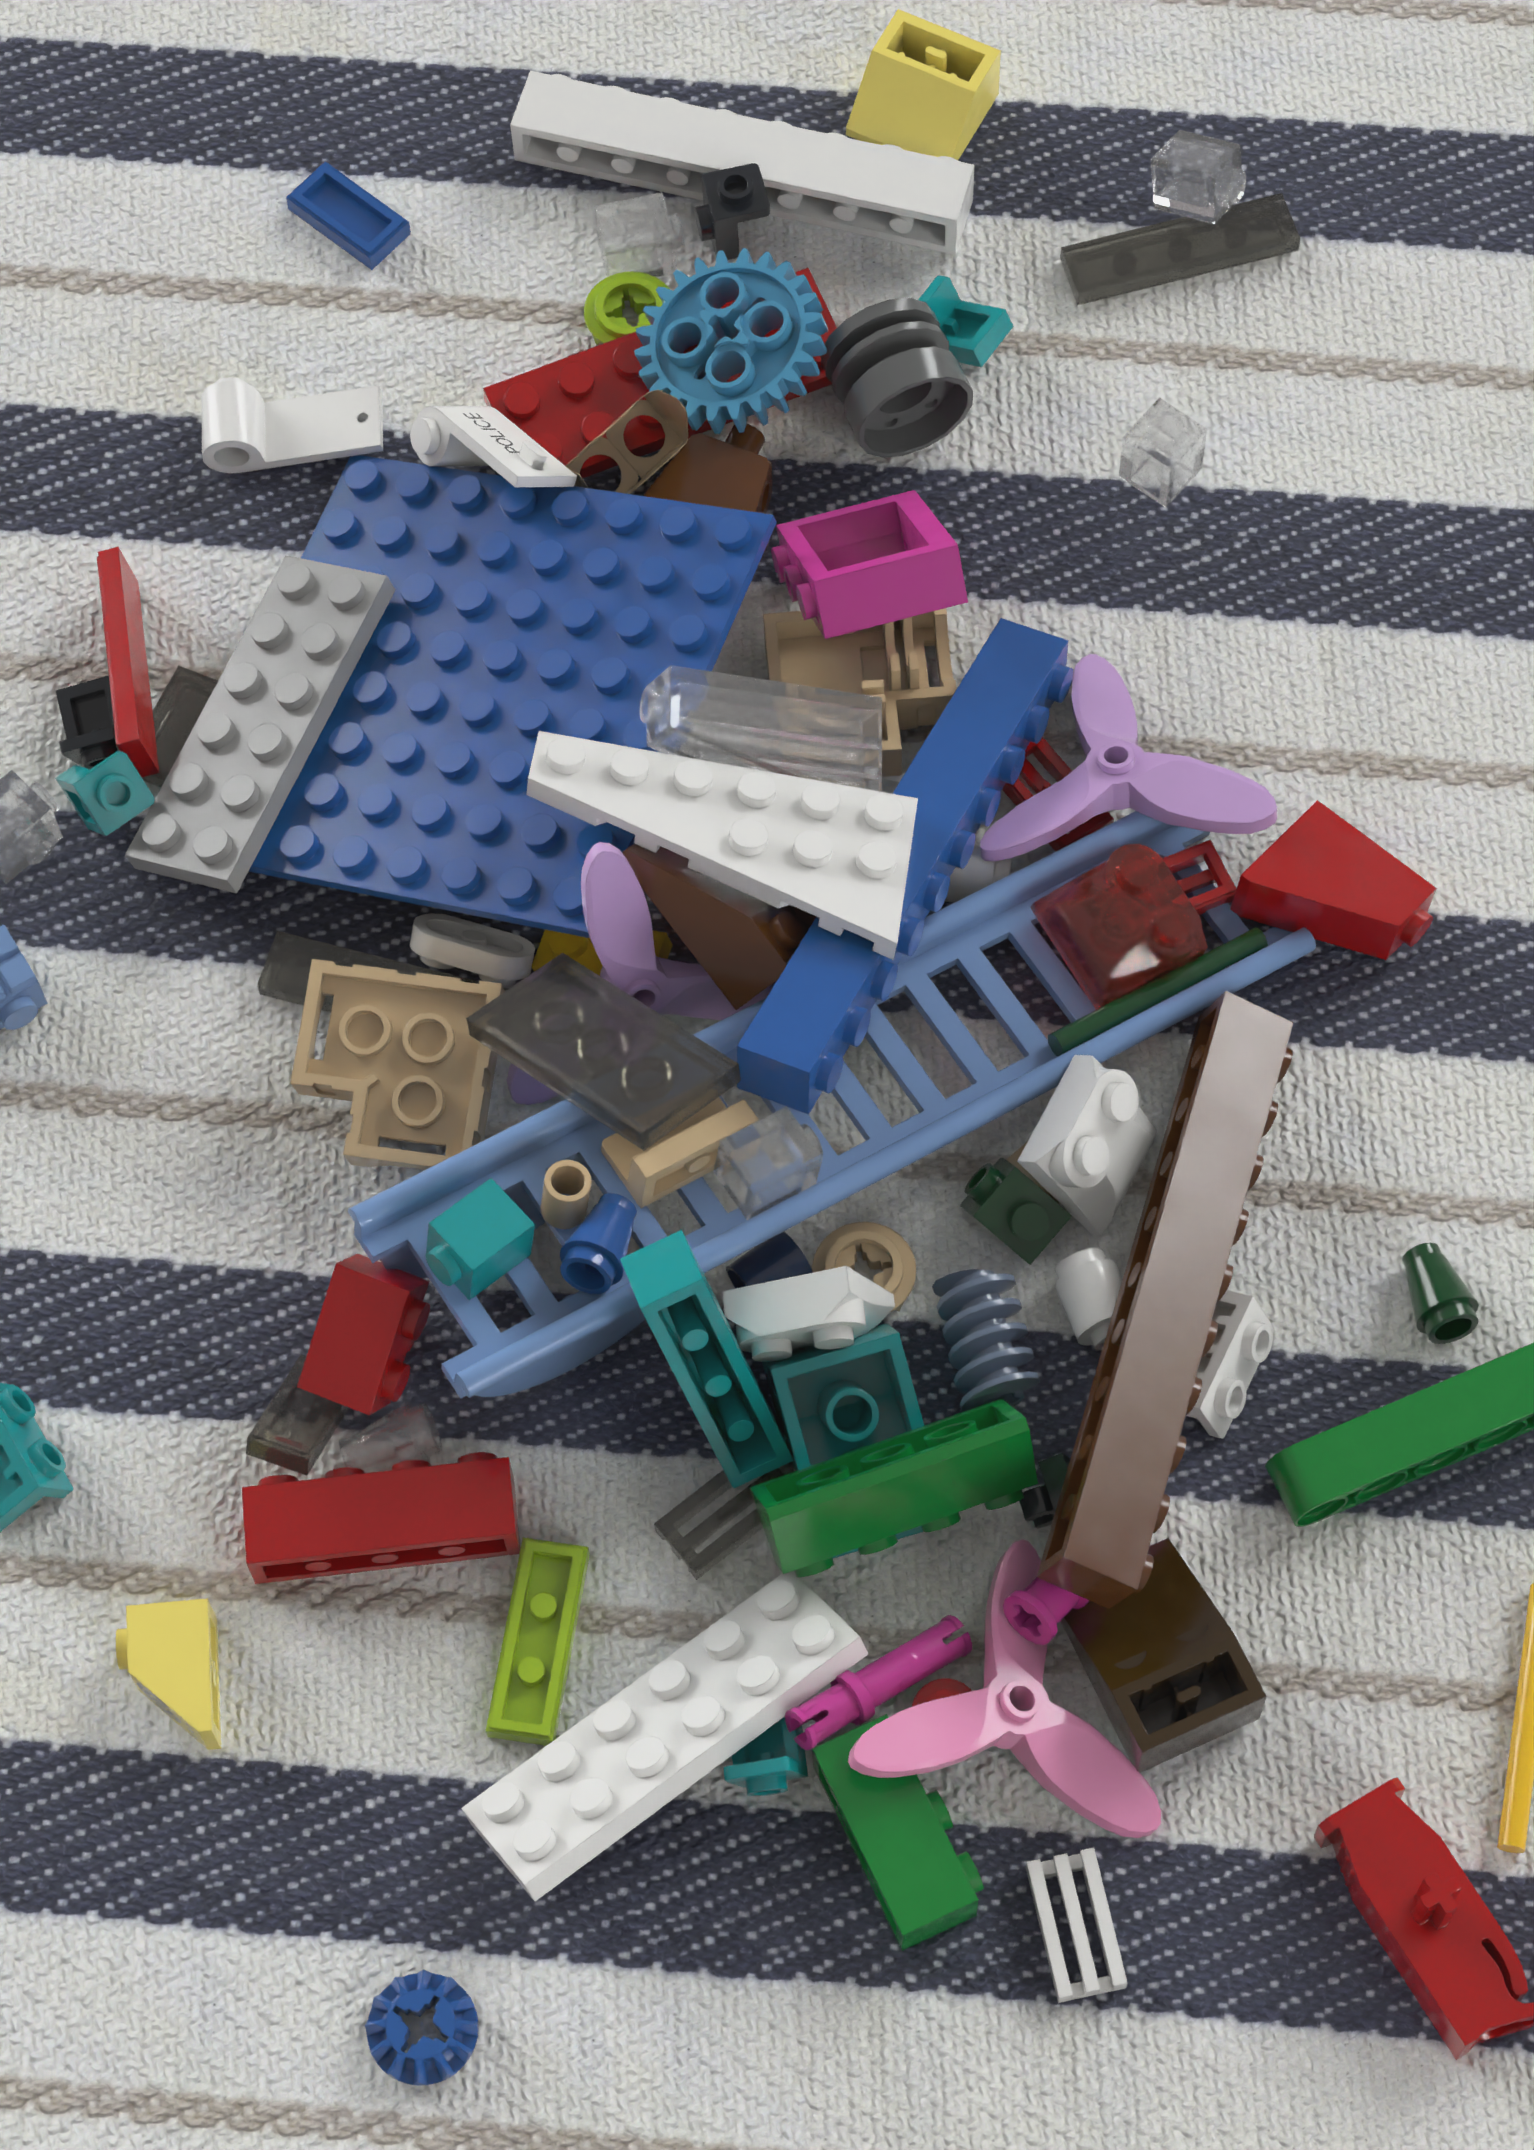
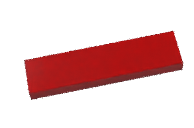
(127, 661)

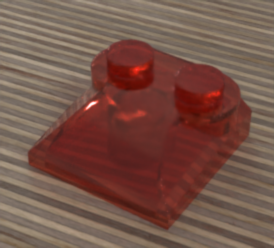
(1122, 924)

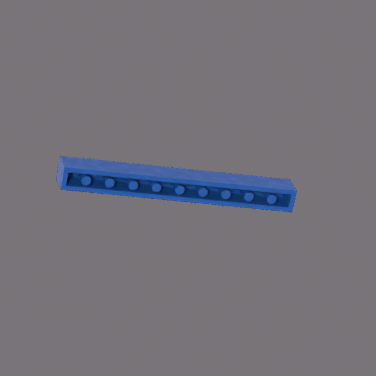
(958, 777)

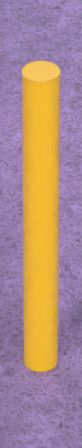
(1521, 1753)

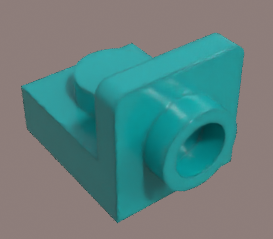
(106, 793)

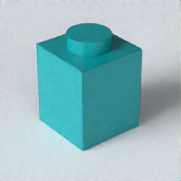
(478, 1239)

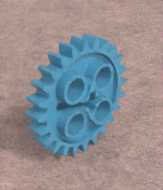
(732, 339)

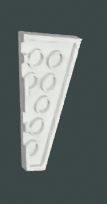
(758, 831)

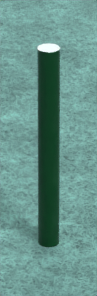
(1156, 991)

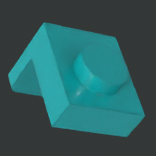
(970, 327)
(768, 1762)

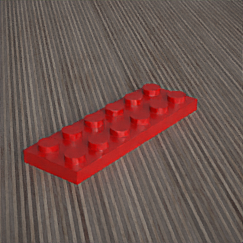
(583, 394)

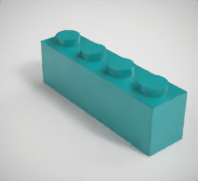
(706, 1358)

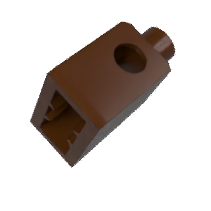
(719, 472)

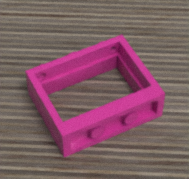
(869, 564)

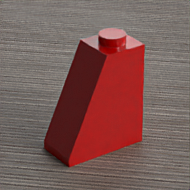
(1336, 886)

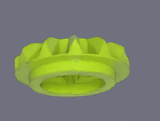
(606, 303)

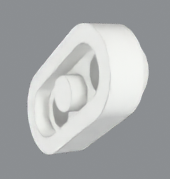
(459, 943)

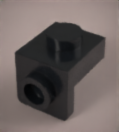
(730, 198)
(87, 722)

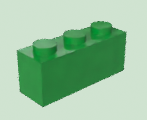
(900, 1843)

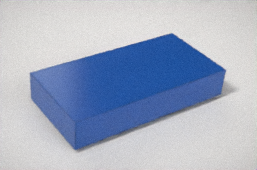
(348, 215)

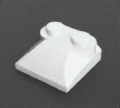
(1089, 1142)
(805, 1312)

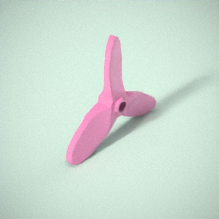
(1016, 1715)

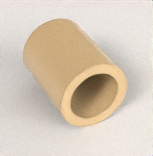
(565, 1178)

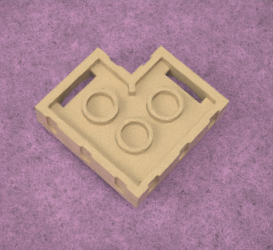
(871, 661)
(401, 1059)

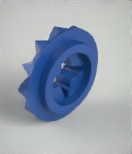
(429, 2059)

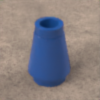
(599, 1245)

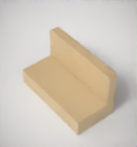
(678, 1156)

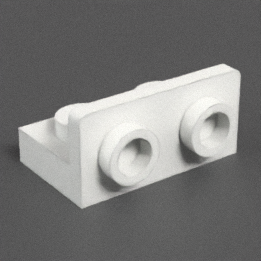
(1228, 1367)

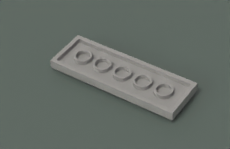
(260, 724)

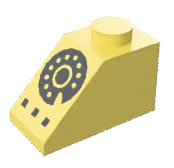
(176, 1662)

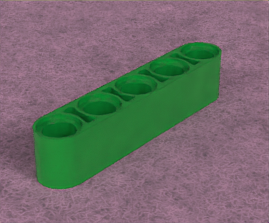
(1406, 1439)

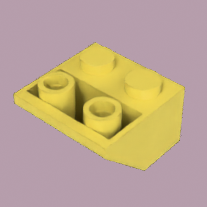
(924, 88)

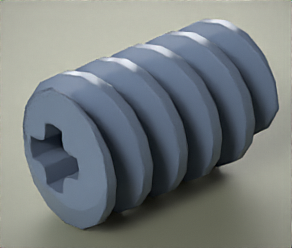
(983, 1337)

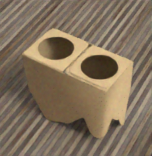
(658, 405)

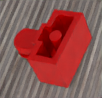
(364, 1335)

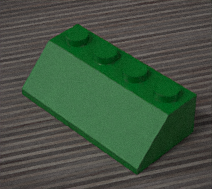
(896, 1487)

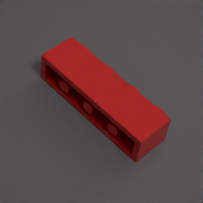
(380, 1518)

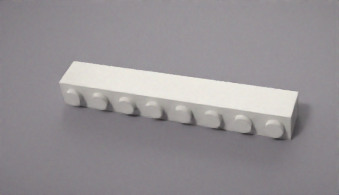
(804, 171)

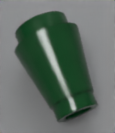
(1438, 1295)

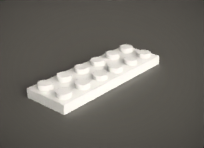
(663, 1733)

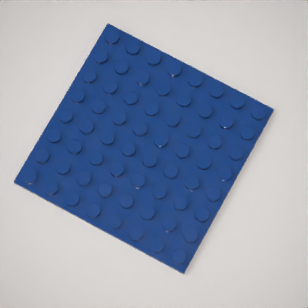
(500, 626)

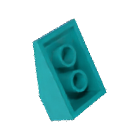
(844, 1399)

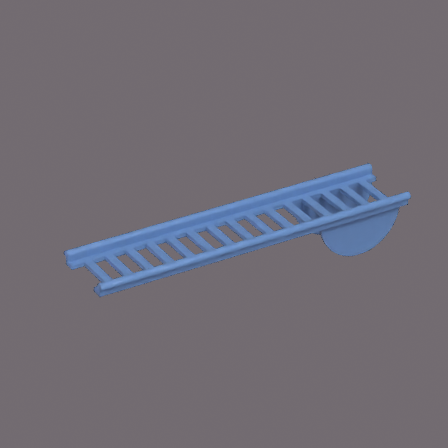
(582, 1324)

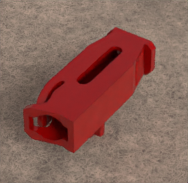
(1429, 1919)

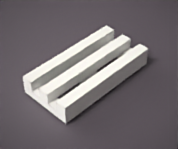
(1062, 1867)

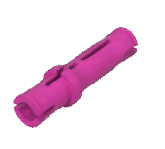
(857, 1694)

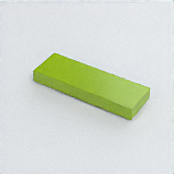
(537, 1642)

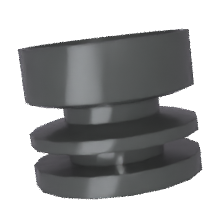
(896, 377)

